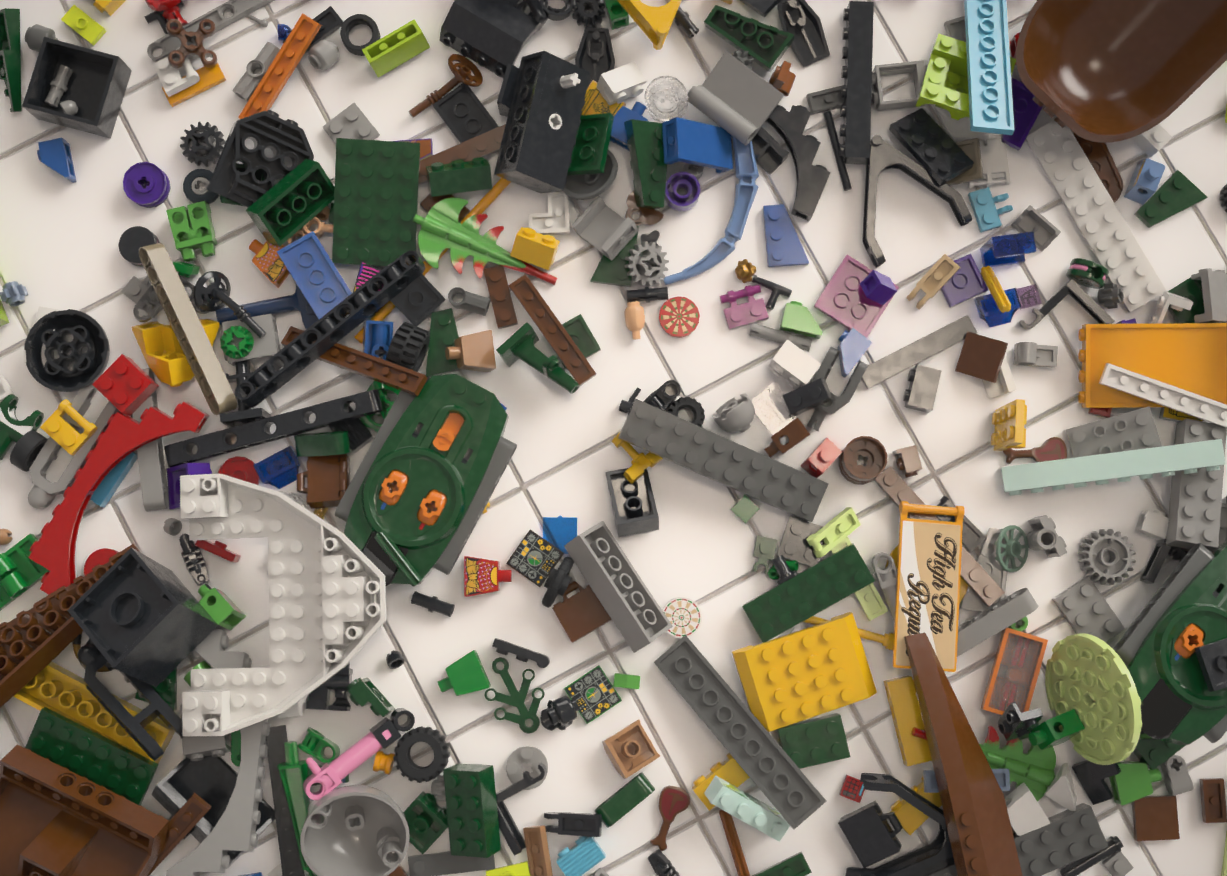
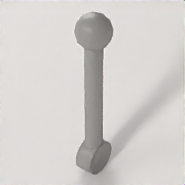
(264, 23)

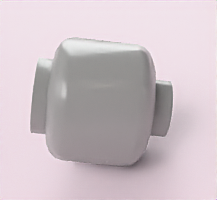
(323, 54)

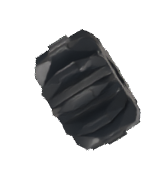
(588, 18)

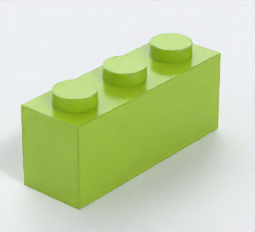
(396, 48)

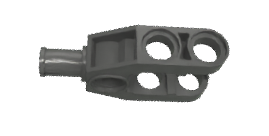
(838, 402)

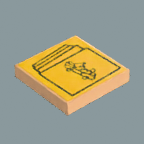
(597, 104)

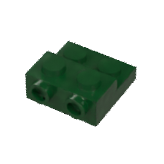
(365, 693)
(425, 821)

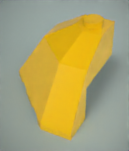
(164, 352)

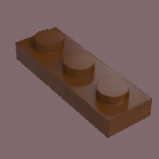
(500, 296)

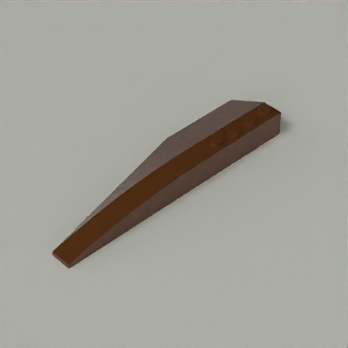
(42, 632)
(966, 784)

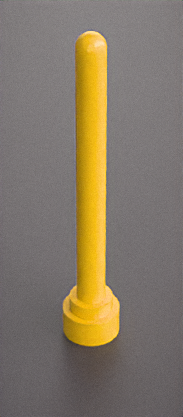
(887, 639)

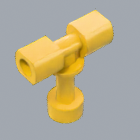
(639, 462)

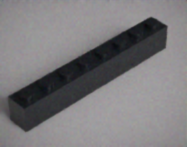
(857, 82)

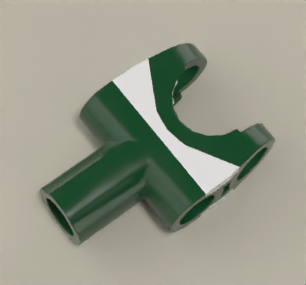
(11, 428)

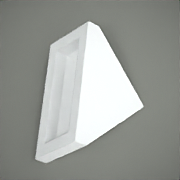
(1063, 789)

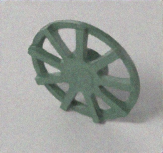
(1011, 548)

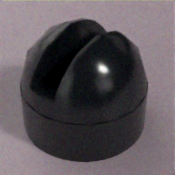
(394, 659)

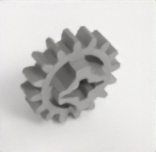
(652, 256)

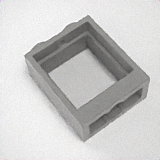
(914, 67)

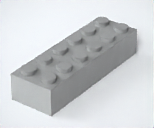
(1196, 496)
(618, 586)

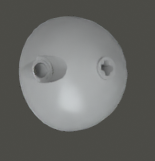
(347, 832)

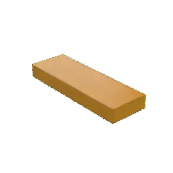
(208, 78)

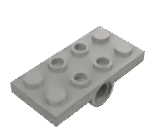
(1115, 434)

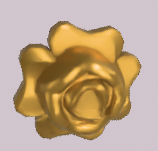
(745, 271)

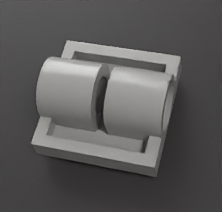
(1052, 543)

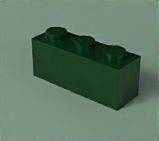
(459, 176)

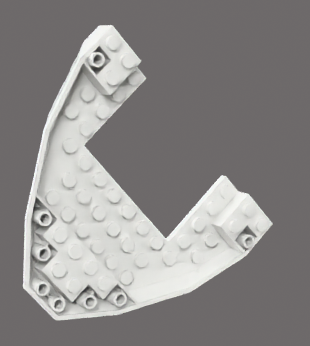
(321, 602)

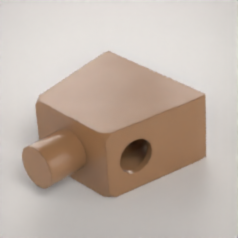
(474, 352)

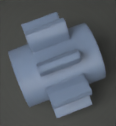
(13, 293)

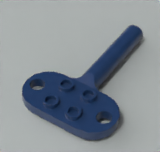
(274, 306)

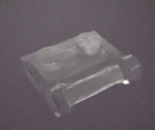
(768, 412)

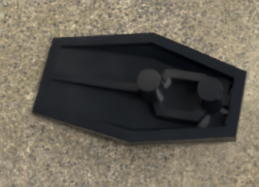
(807, 28)
(595, 52)

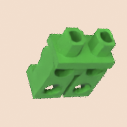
(193, 230)

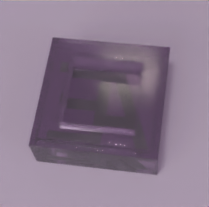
(1028, 296)

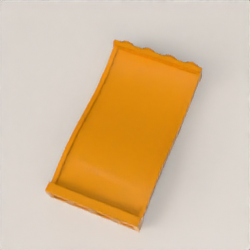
(1176, 354)

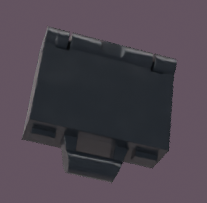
(871, 833)

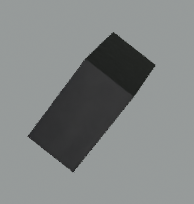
(94, 86)

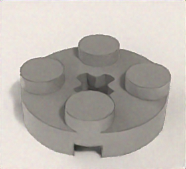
(527, 755)

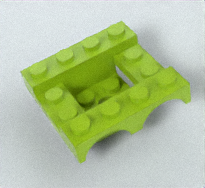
(947, 77)

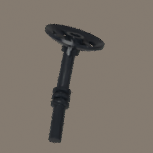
(222, 294)

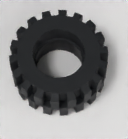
(409, 346)
(406, 764)

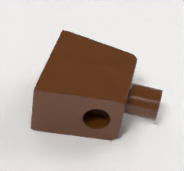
(796, 433)

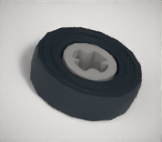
(191, 183)

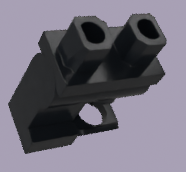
(320, 697)

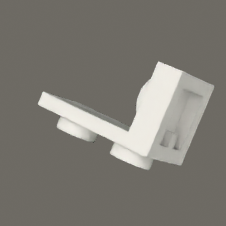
(1177, 302)

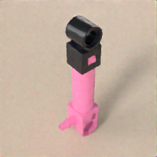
(379, 737)

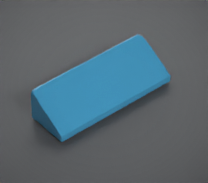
(113, 480)

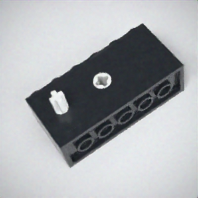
(542, 122)

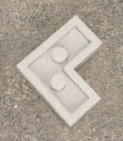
(556, 219)

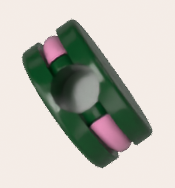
(1087, 273)

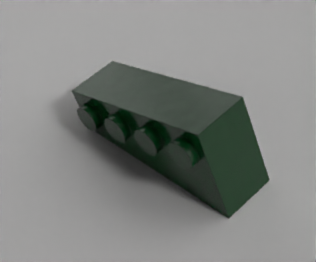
(762, 41)

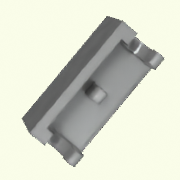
(1032, 221)

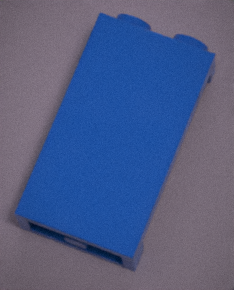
(697, 144)

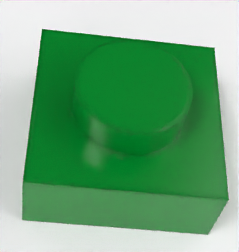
(186, 269)

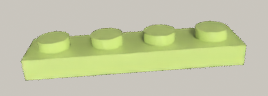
(868, 596)

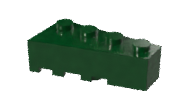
(647, 162)

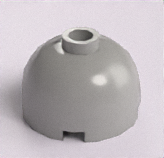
(735, 414)

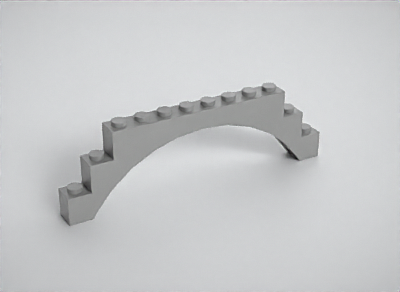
(238, 823)

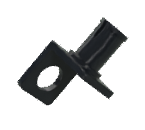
(783, 569)

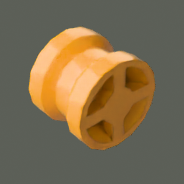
(383, 762)

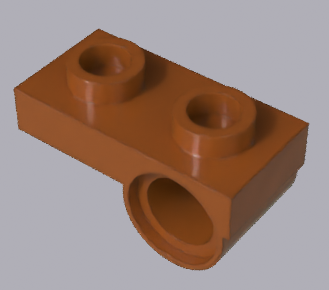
(782, 78)

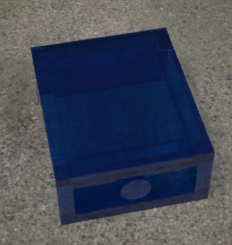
(1007, 249)

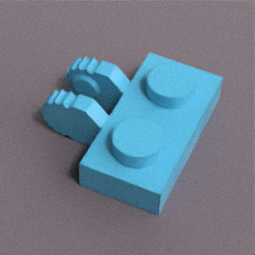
(985, 209)

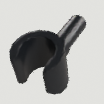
(626, 405)

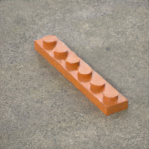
(282, 66)

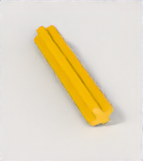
(996, 289)

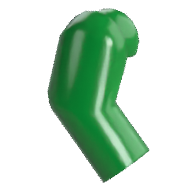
(793, 565)

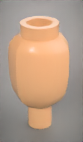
(634, 318)

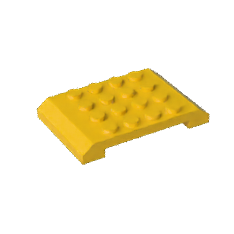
(805, 673)

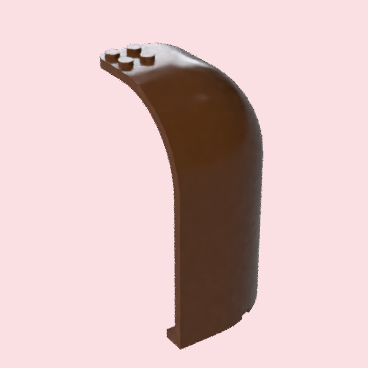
(1119, 62)

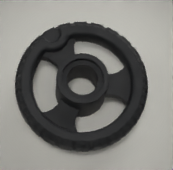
(557, 582)

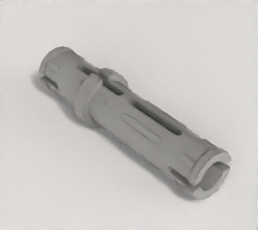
(780, 336)

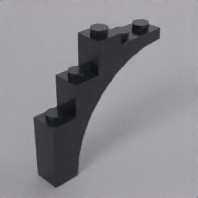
(803, 149)

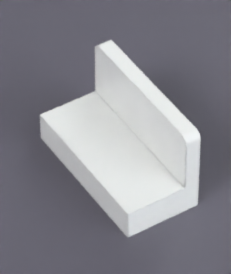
(1004, 383)

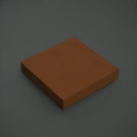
(981, 357)
(1155, 818)

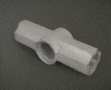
(249, 81)

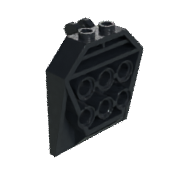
(265, 131)

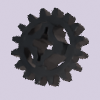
(207, 137)

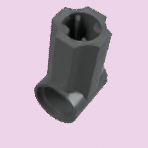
(470, 302)

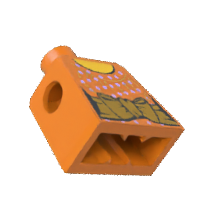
(269, 261)

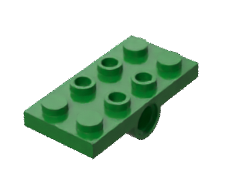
(18, 571)

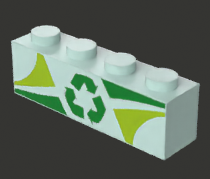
(746, 808)

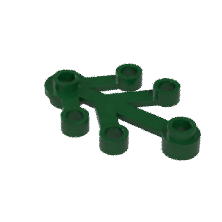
(517, 698)

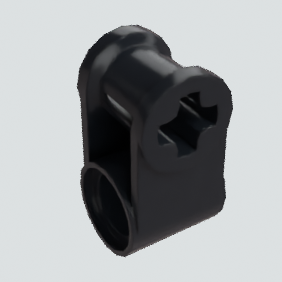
(661, 398)

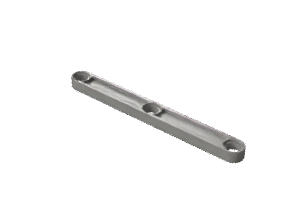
(240, 8)

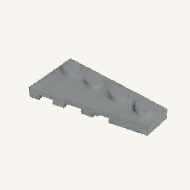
(992, 567)

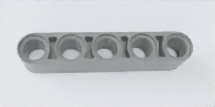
(995, 619)

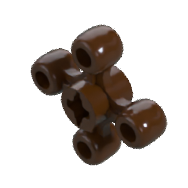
(192, 37)

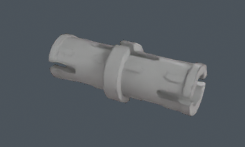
(58, 86)

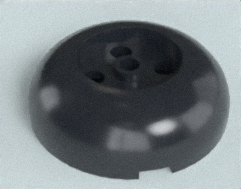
(56, 372)

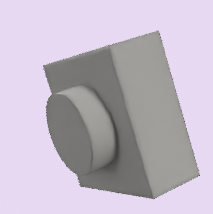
(1117, 864)

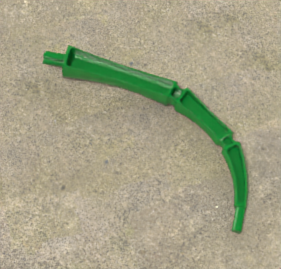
(293, 775)

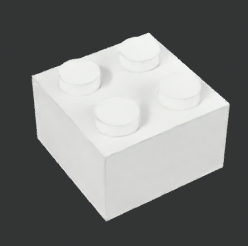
(793, 365)

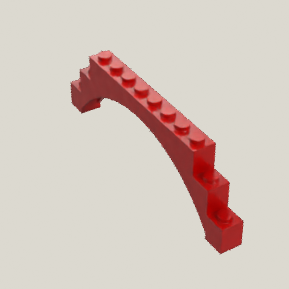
(122, 437)

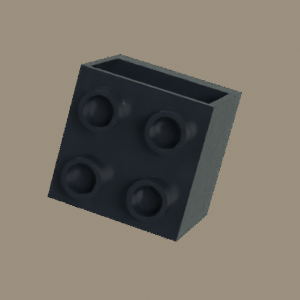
(142, 618)

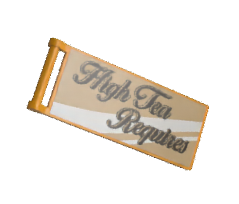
(928, 582)

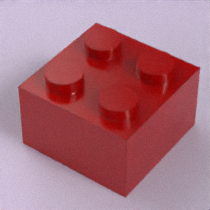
(125, 385)

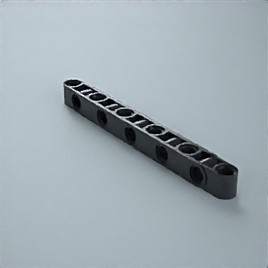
(330, 329)
(286, 425)

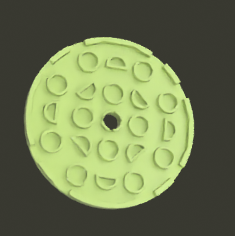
(1087, 671)

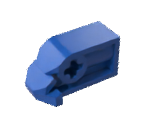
(376, 335)

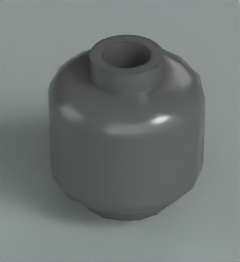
(35, 35)

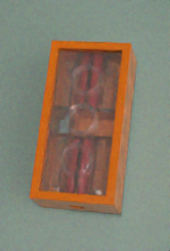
(1014, 671)

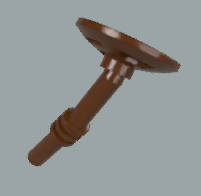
(464, 72)

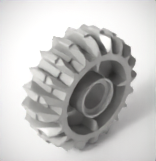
(1119, 557)

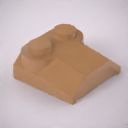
(630, 749)

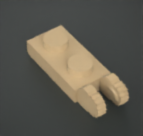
(934, 280)

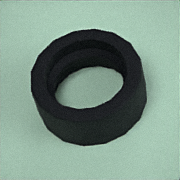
(353, 21)
(27, 450)

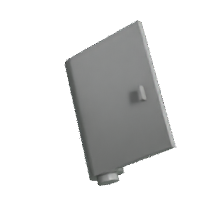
(735, 98)

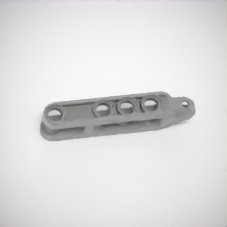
(45, 491)

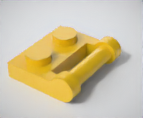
(64, 432)

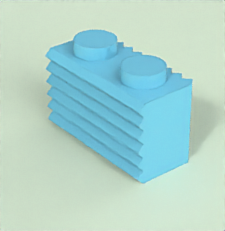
(580, 857)

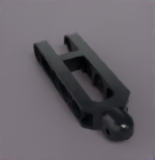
(92, 660)

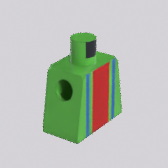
(220, 607)

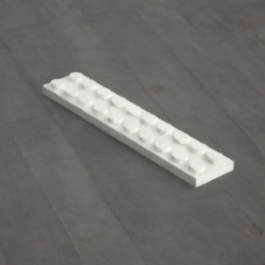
(1095, 214)

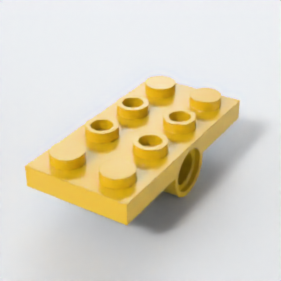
(1009, 426)

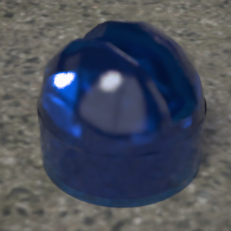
(283, 31)

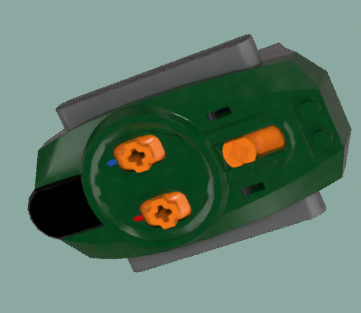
(428, 476)
(1161, 652)

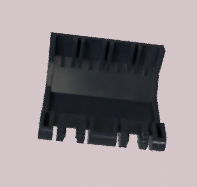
(489, 31)

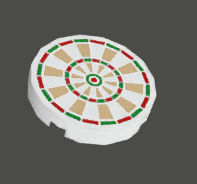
(684, 616)

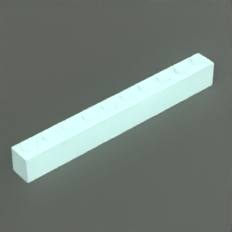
(1113, 466)

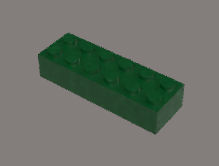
(808, 593)

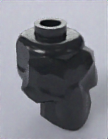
(559, 713)

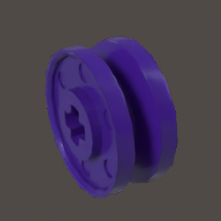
(138, 176)

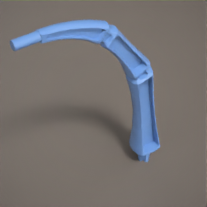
(745, 193)

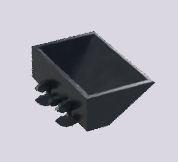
(214, 783)

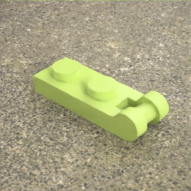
(834, 532)

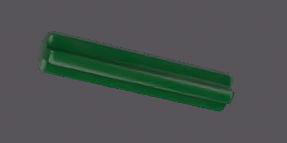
(398, 558)

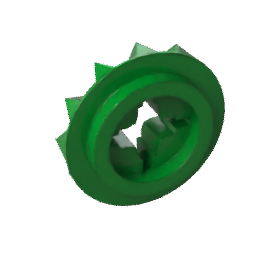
(245, 345)

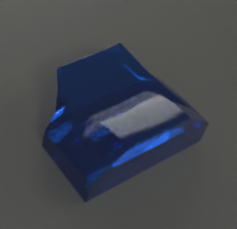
(990, 312)
(279, 468)

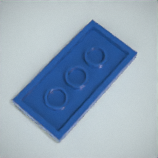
(314, 274)

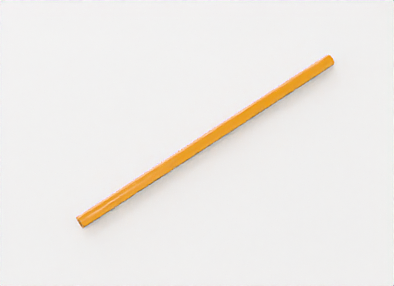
(479, 208)

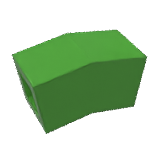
(626, 681)

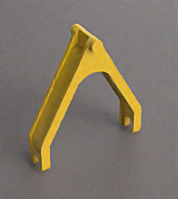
(652, 20)

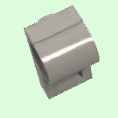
(1035, 355)

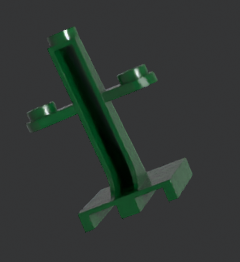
(522, 347)

